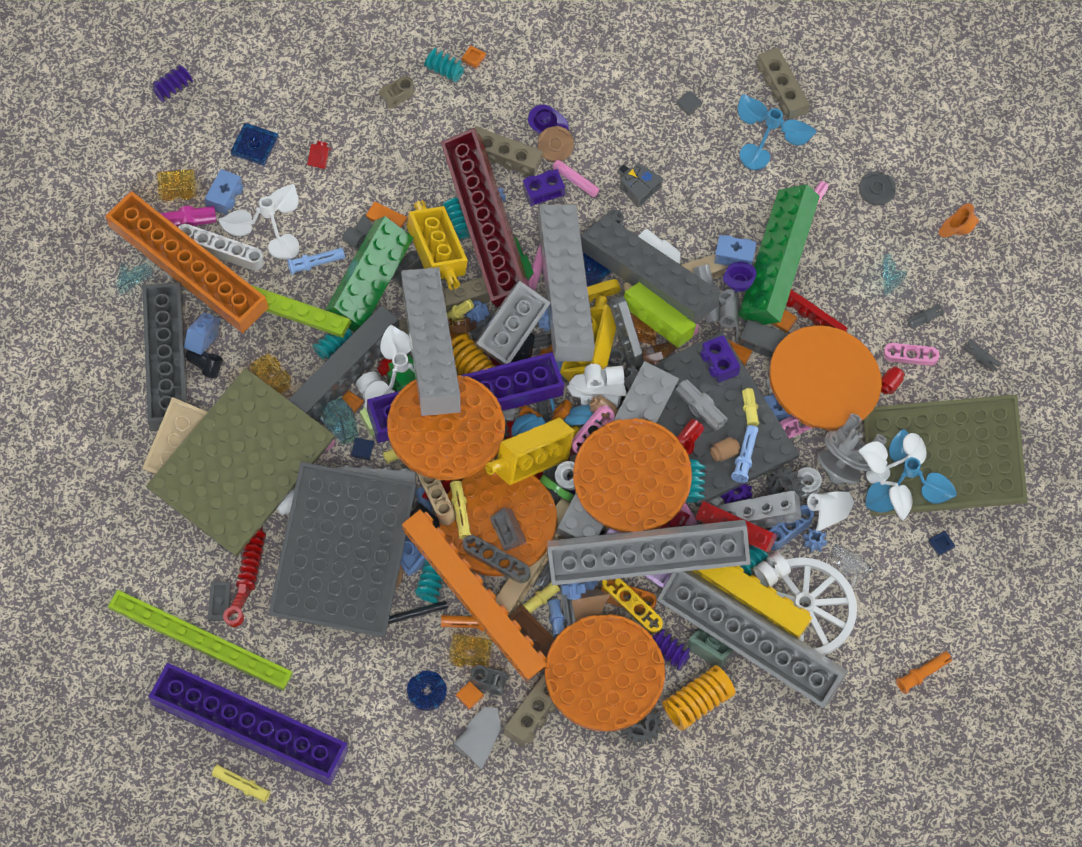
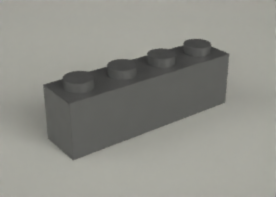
(761, 338)

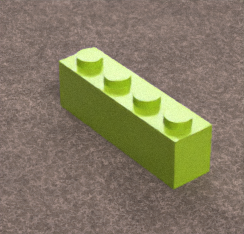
(659, 315)

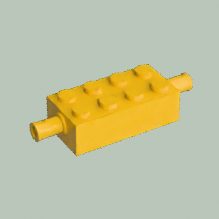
(437, 242)
(603, 333)
(533, 451)

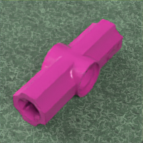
(192, 216)

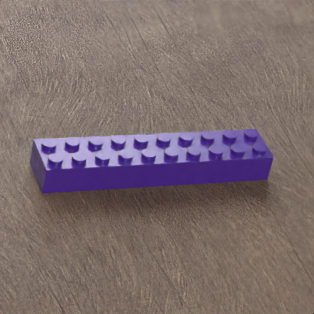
(511, 383)
(248, 724)

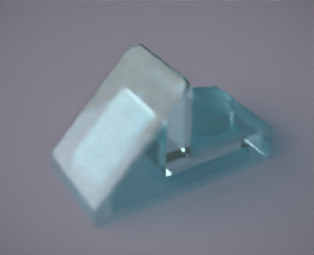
(891, 278)
(128, 280)

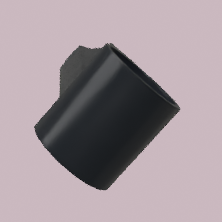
(207, 362)

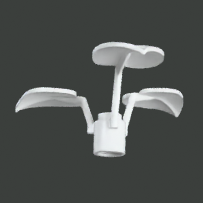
(285, 200)
(394, 347)
(876, 456)

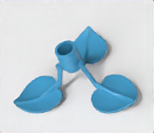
(753, 110)
(577, 416)
(936, 487)

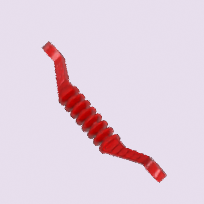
(246, 578)

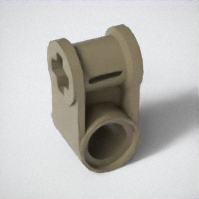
(395, 93)

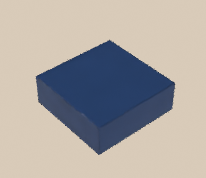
(362, 448)
(941, 543)

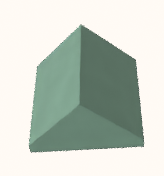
(709, 648)

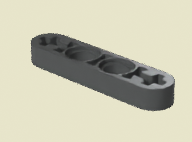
(626, 331)
(494, 561)

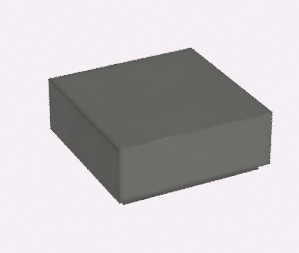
(689, 103)

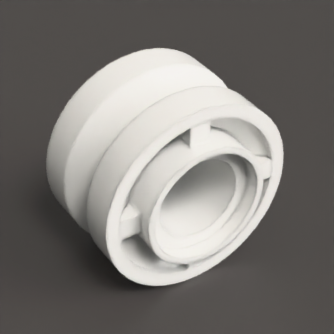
(561, 475)
(814, 477)

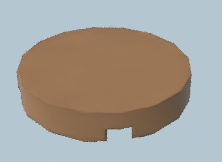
(556, 143)

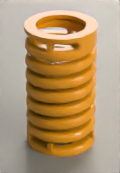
(469, 357)
(698, 697)

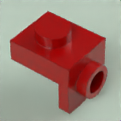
(319, 155)

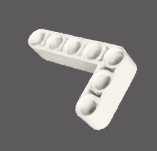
(230, 248)

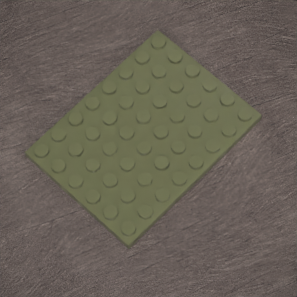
(966, 441)
(240, 462)

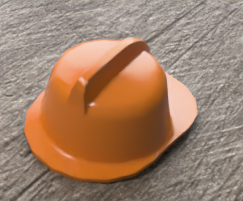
(960, 223)

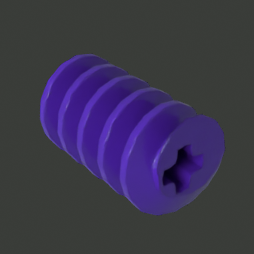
(171, 82)
(671, 650)

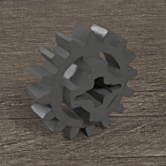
(785, 480)
(645, 734)

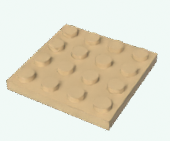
(174, 429)

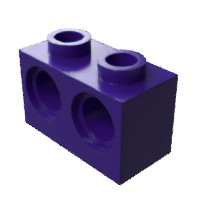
(545, 191)
(723, 358)

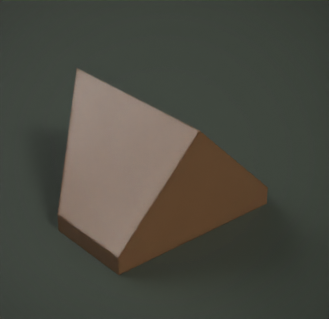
(590, 603)

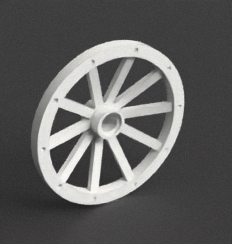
(809, 598)

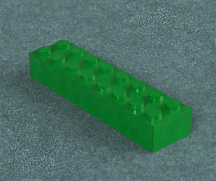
(780, 254)

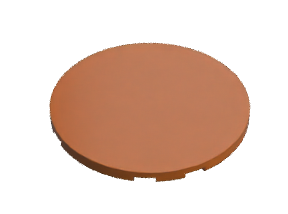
(824, 377)
(450, 443)
(632, 475)
(488, 495)
(605, 672)

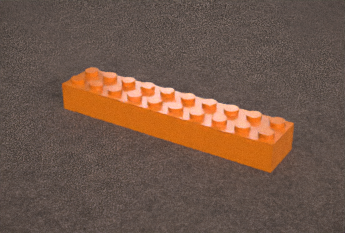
(187, 262)
(474, 597)

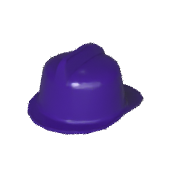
(545, 117)
(739, 276)

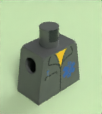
(639, 183)

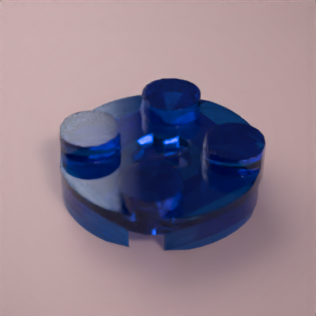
(432, 700)

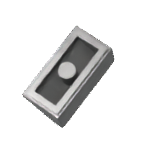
(410, 261)
(507, 529)

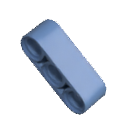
(785, 535)

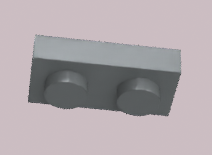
(218, 600)

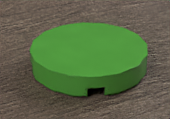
(553, 485)

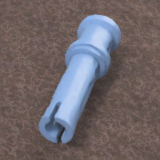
(336, 254)
(744, 461)

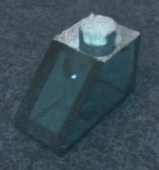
(340, 420)

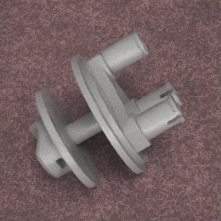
(843, 459)

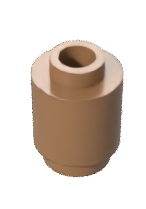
(598, 401)
(724, 449)

